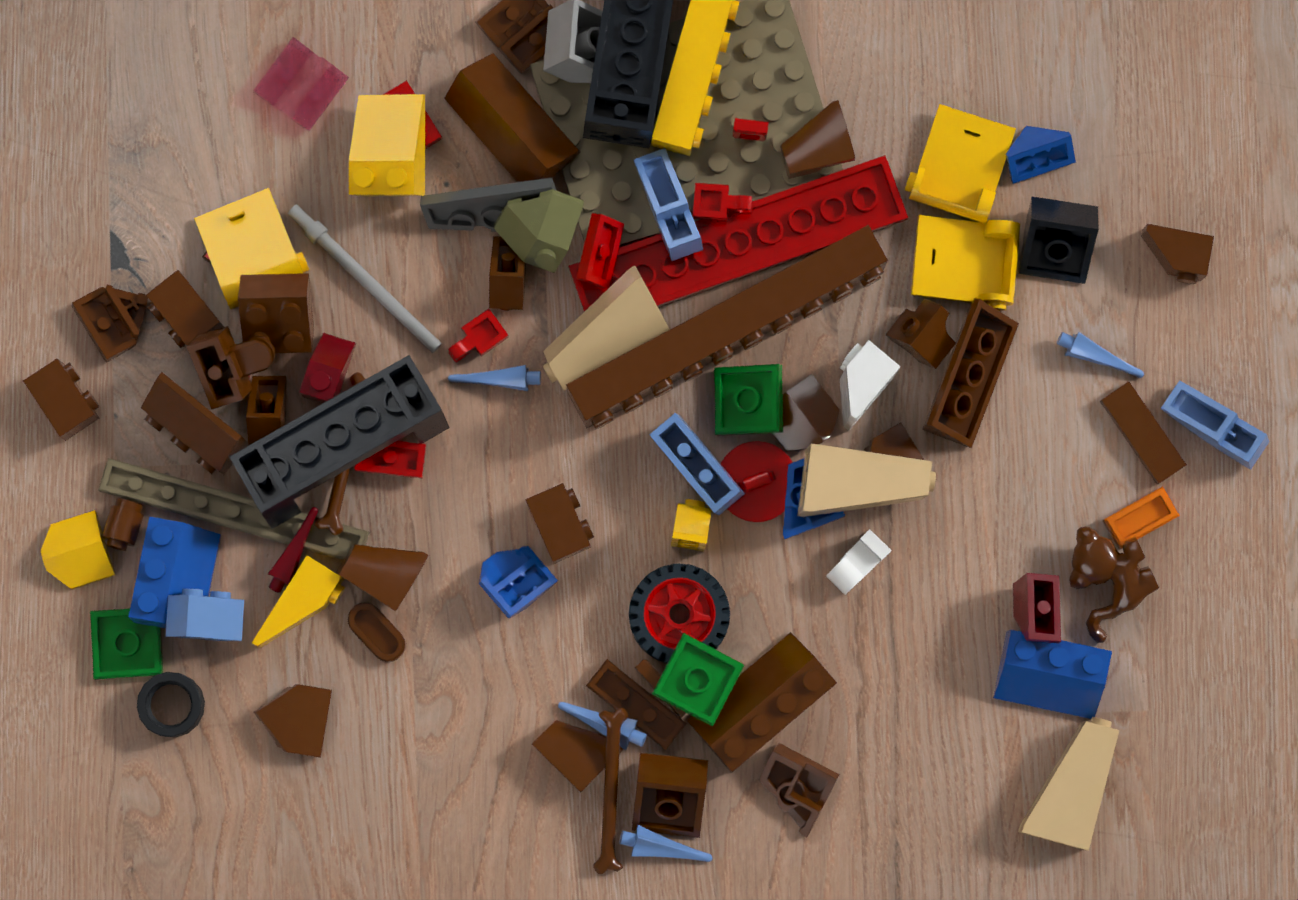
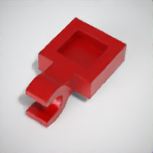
(714, 202)
(481, 334)

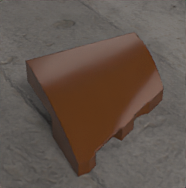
(818, 144)
(382, 571)
(573, 752)
(798, 785)

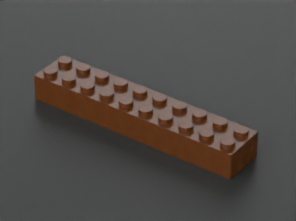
(726, 327)

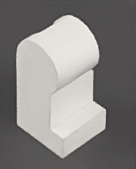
(858, 562)

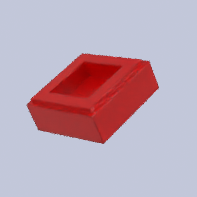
(750, 129)

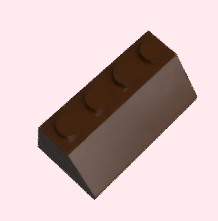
(765, 701)

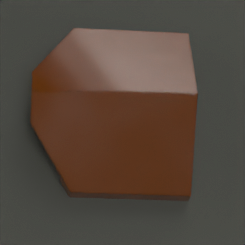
(807, 415)

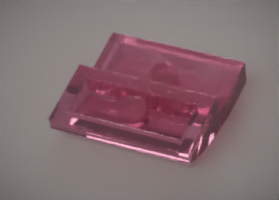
(300, 84)

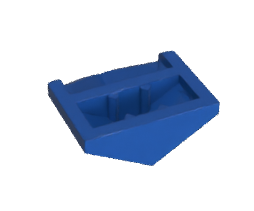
(515, 579)

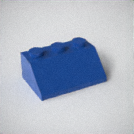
(171, 560)
(1052, 675)

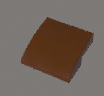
(517, 30)

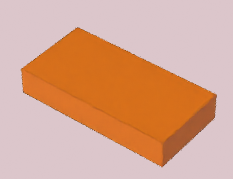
(1141, 517)

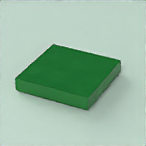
(748, 399)
(123, 646)
(697, 679)

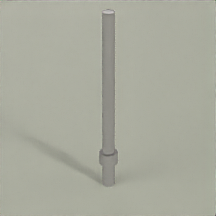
(317, 233)

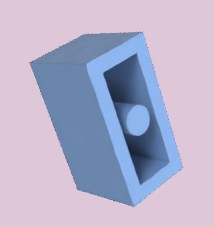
(205, 617)

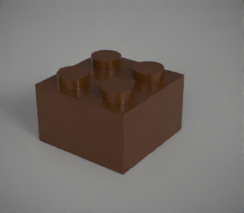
(277, 310)

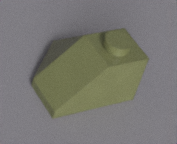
(540, 227)

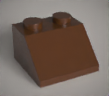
(670, 794)

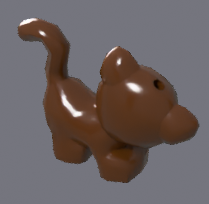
(1097, 562)

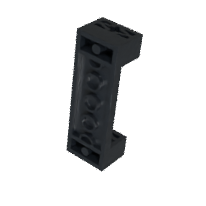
(627, 71)
(337, 438)

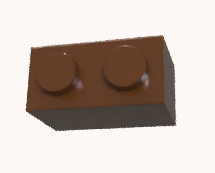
(182, 309)
(62, 399)
(559, 523)

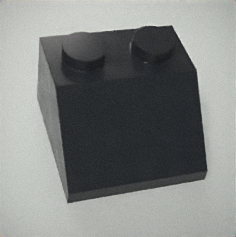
(1059, 240)

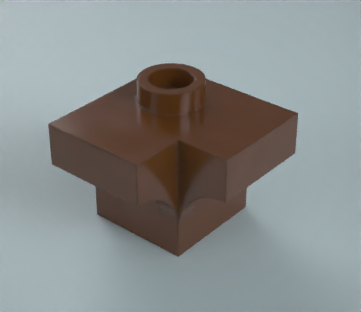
(923, 333)

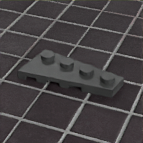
(477, 206)

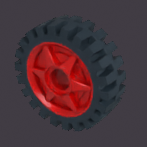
(671, 587)

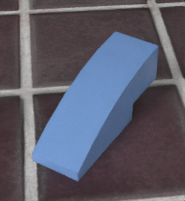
(668, 204)
(1216, 424)

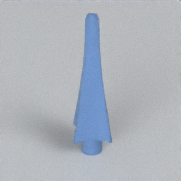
(1083, 348)
(513, 377)
(628, 731)
(649, 844)

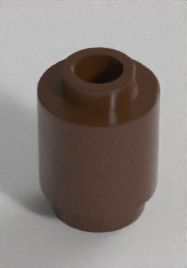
(123, 524)

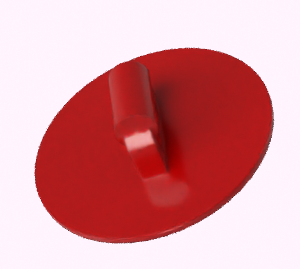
(762, 475)

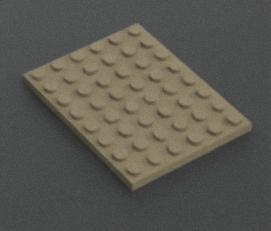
(760, 79)

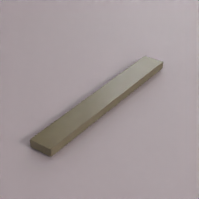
(219, 508)

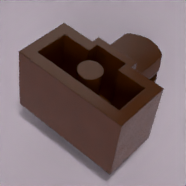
(226, 365)

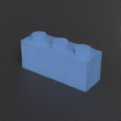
(697, 464)

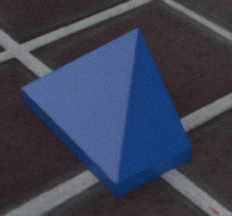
(1039, 152)

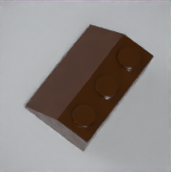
(191, 425)

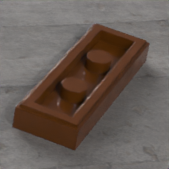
(1143, 433)
(622, 691)

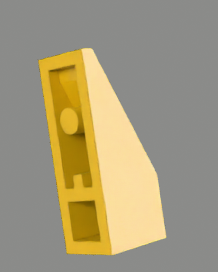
(691, 525)
(304, 597)

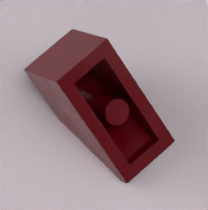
(327, 368)
(1038, 607)

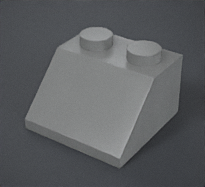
(572, 41)

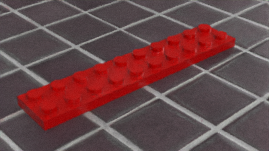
(774, 233)

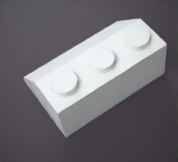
(864, 378)

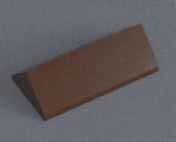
(509, 121)
(971, 374)

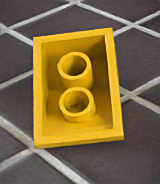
(388, 146)

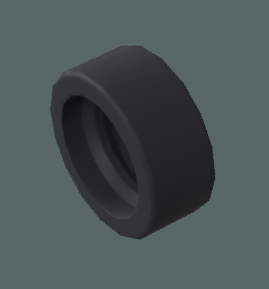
(149, 689)

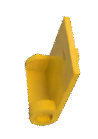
(961, 164)
(248, 240)
(968, 260)

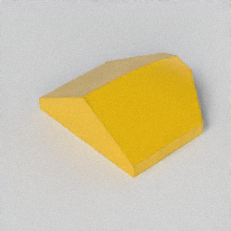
(77, 551)

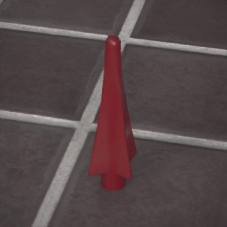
(288, 562)

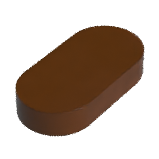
(376, 632)

